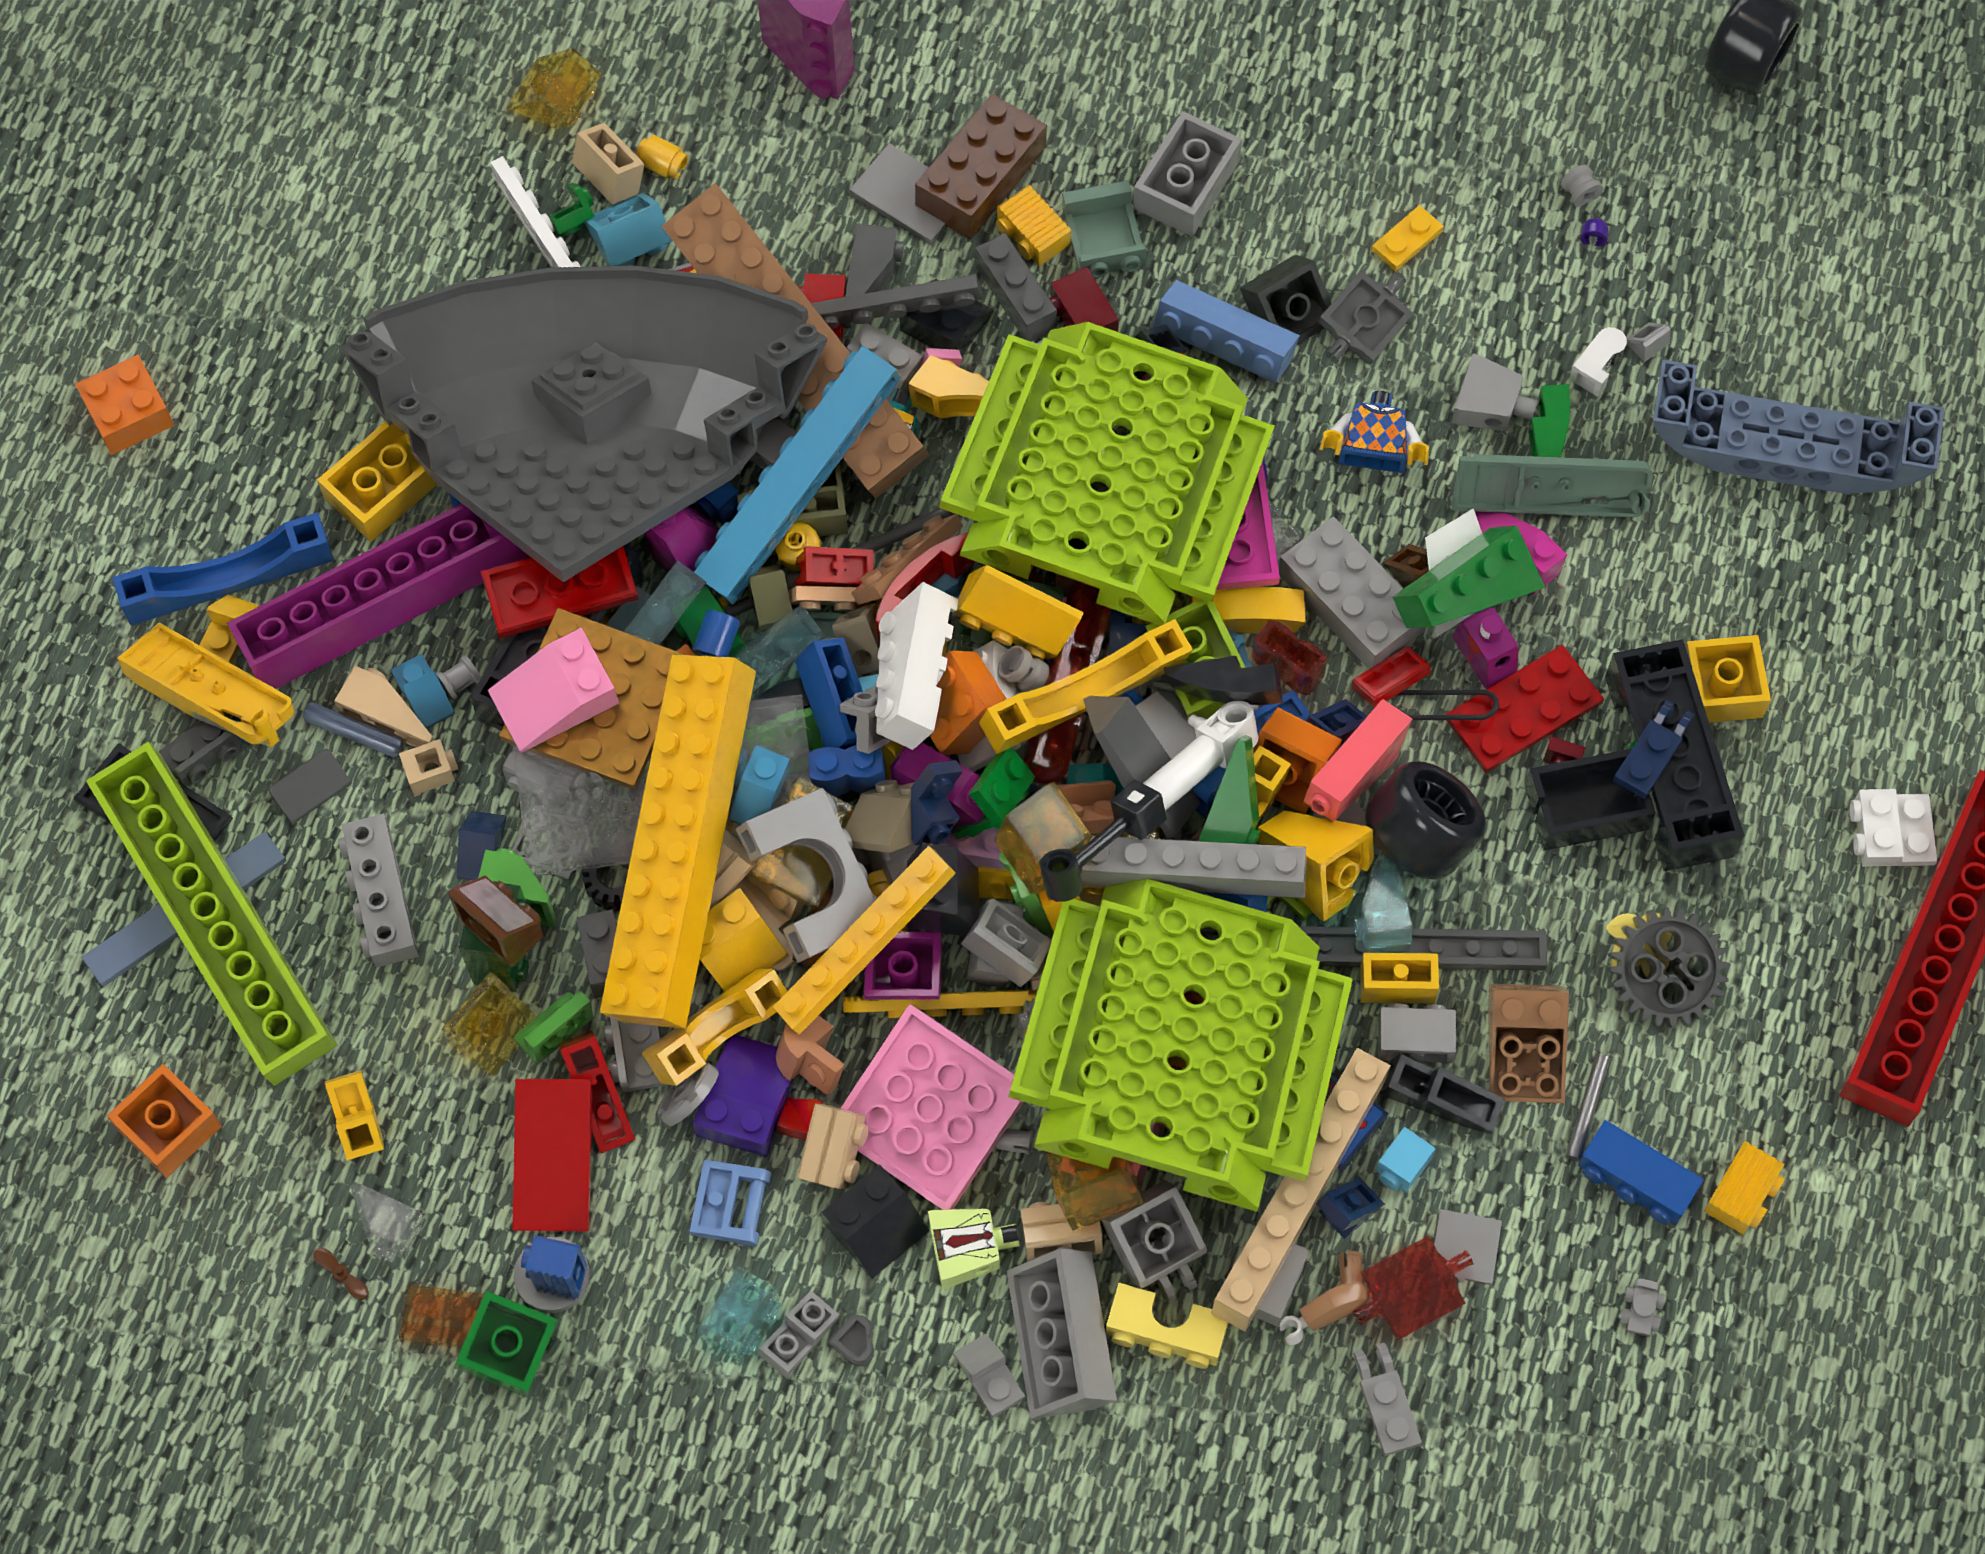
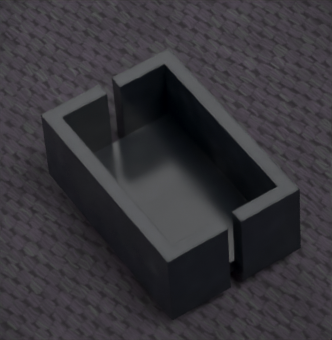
(1582, 802)

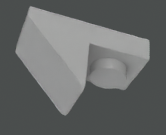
(989, 1375)

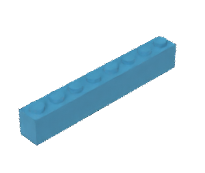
(797, 473)

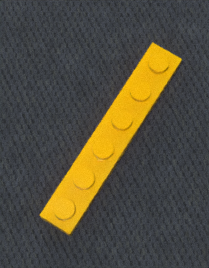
(864, 940)

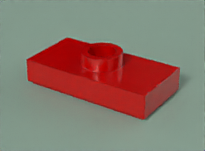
(1391, 676)

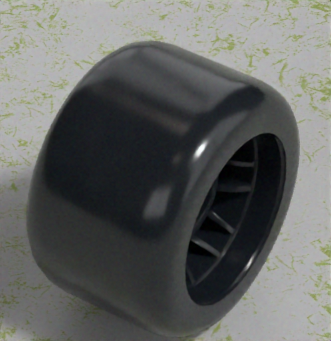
(1753, 43)
(1425, 820)

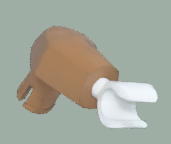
(1334, 1303)

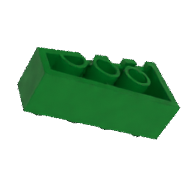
(1474, 578)

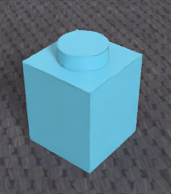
(1404, 1160)

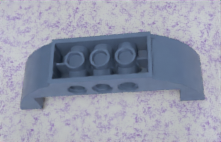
(1794, 440)

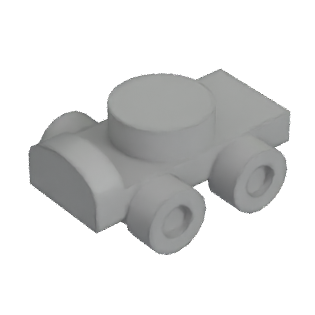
(1644, 1301)

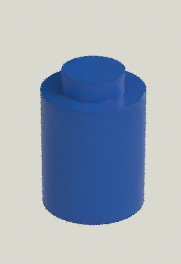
(716, 634)

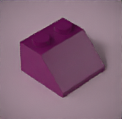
(907, 968)

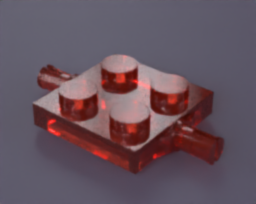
(1413, 1287)

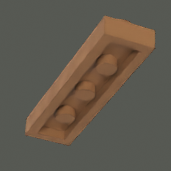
(879, 580)

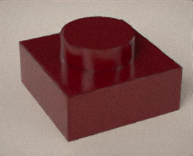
(1561, 751)

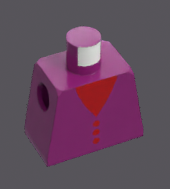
(1485, 642)

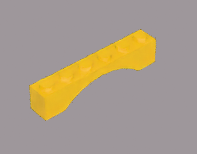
(946, 389)
(1053, 704)

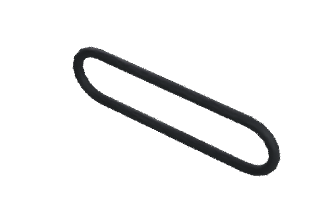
(1454, 692)

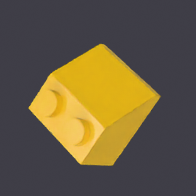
(738, 941)

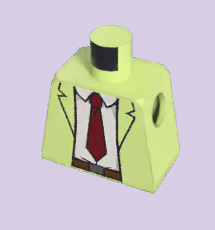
(968, 1243)

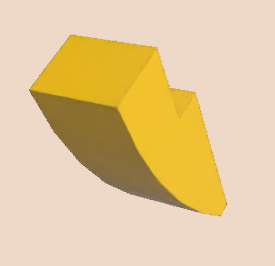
(1252, 607)

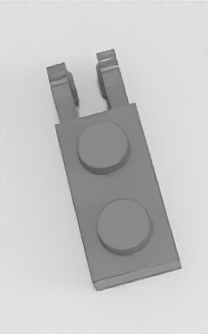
(1387, 1403)

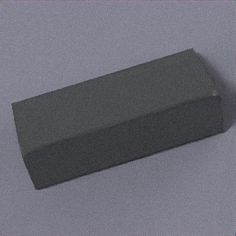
(309, 786)

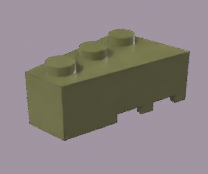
(826, 509)

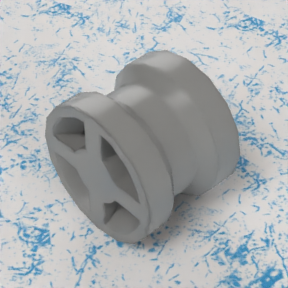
(1581, 185)

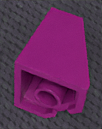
(681, 539)
(911, 764)

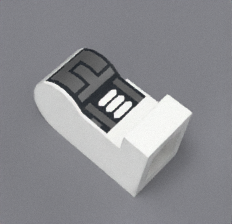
(1602, 353)

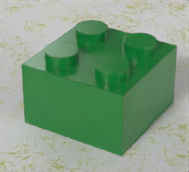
(505, 1343)

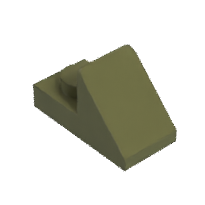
(769, 596)

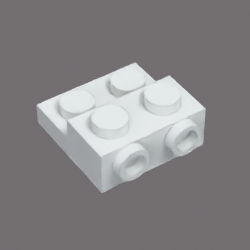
(1893, 828)

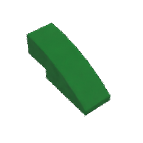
(1549, 431)

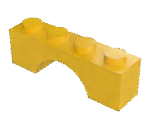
(741, 1006)

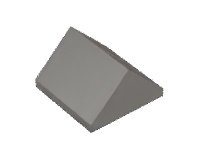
(1007, 943)

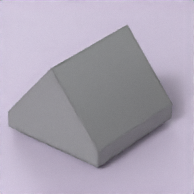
(1649, 340)

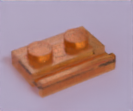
(438, 1315)

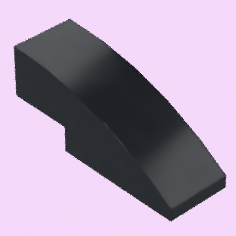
(1226, 681)
(1442, 1094)

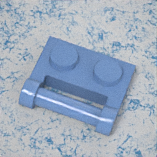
(717, 1202)

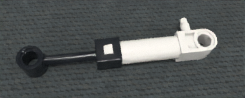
(1142, 806)

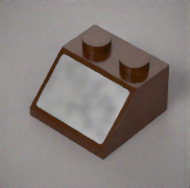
(496, 918)

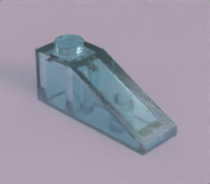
(1384, 915)

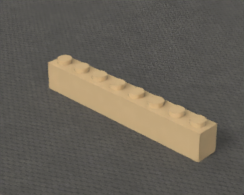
(1296, 1199)

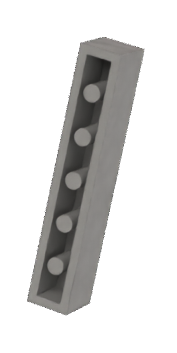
(1201, 866)

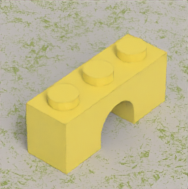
(1133, 1322)

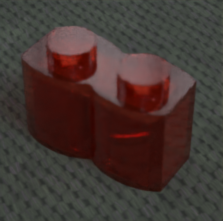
(1297, 661)

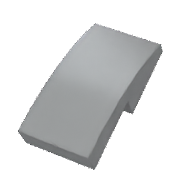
(798, 1334)

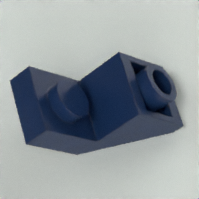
(930, 809)

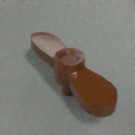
(341, 1273)

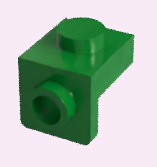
(570, 218)

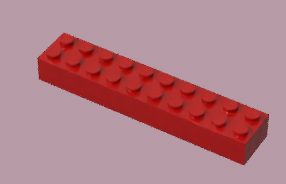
(1928, 977)

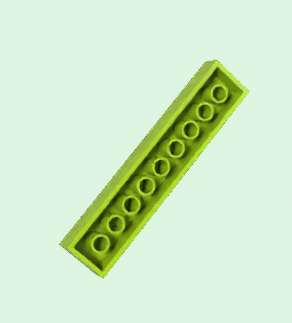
(212, 914)

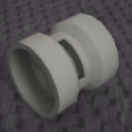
(1022, 669)

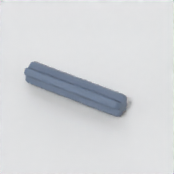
(353, 729)

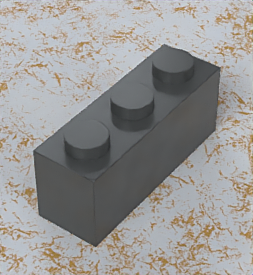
(1016, 288)

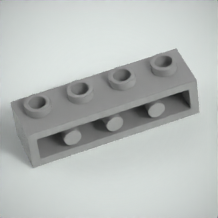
(379, 891)

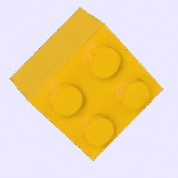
(1730, 677)

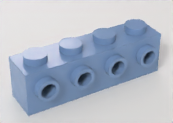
(1226, 331)

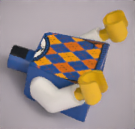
(1376, 437)

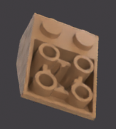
(1528, 1042)

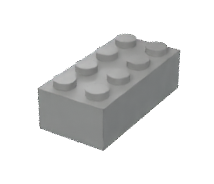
(1348, 592)

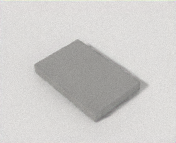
(890, 190)

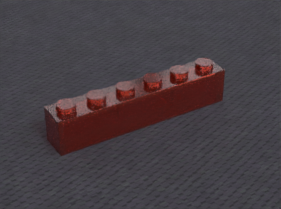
(1051, 751)

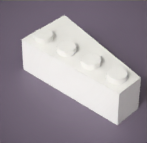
(912, 664)

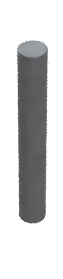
(1588, 1107)

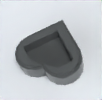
(854, 1341)

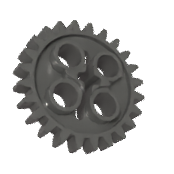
(1688, 942)

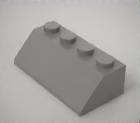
(1061, 1334)

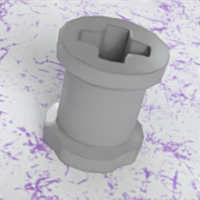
(459, 677)

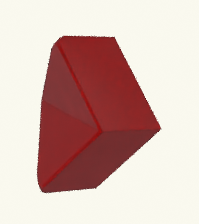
(796, 1117)

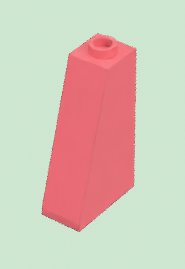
(1359, 761)

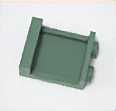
(1104, 229)

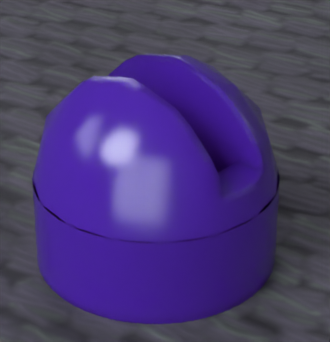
(1597, 228)

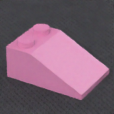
(553, 691)

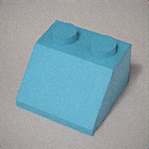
(629, 230)

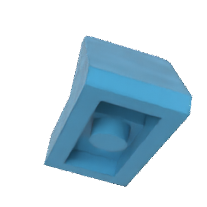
(422, 691)

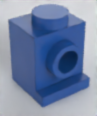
(720, 503)

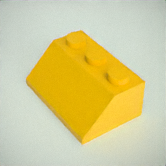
(1016, 613)

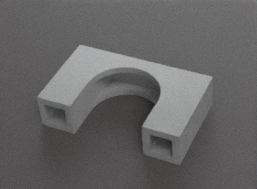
(814, 824)

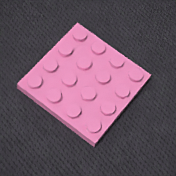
(932, 1107)

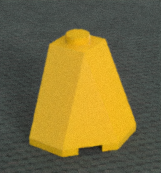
(1333, 853)

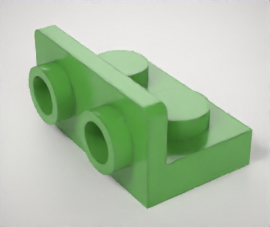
(554, 1026)

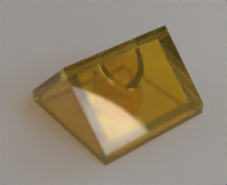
(487, 1024)

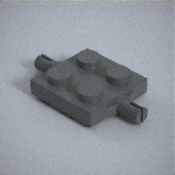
(1365, 317)

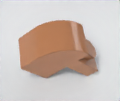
(807, 1056)

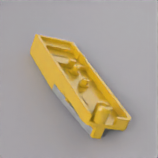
(206, 685)

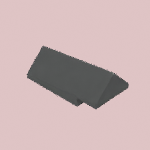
(1135, 751)

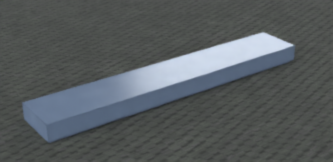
(154, 928)

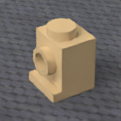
(420, 758)

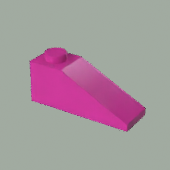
(1543, 550)

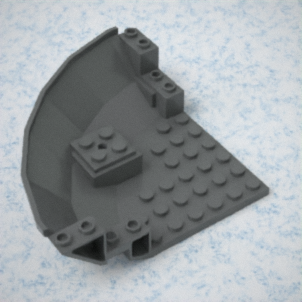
(584, 395)

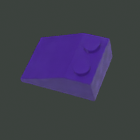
(745, 1098)

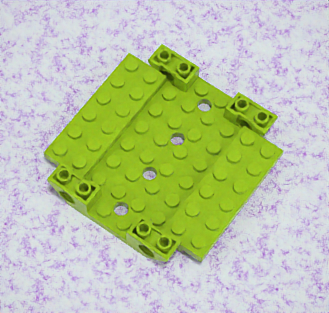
(1170, 482)
(1118, 1010)

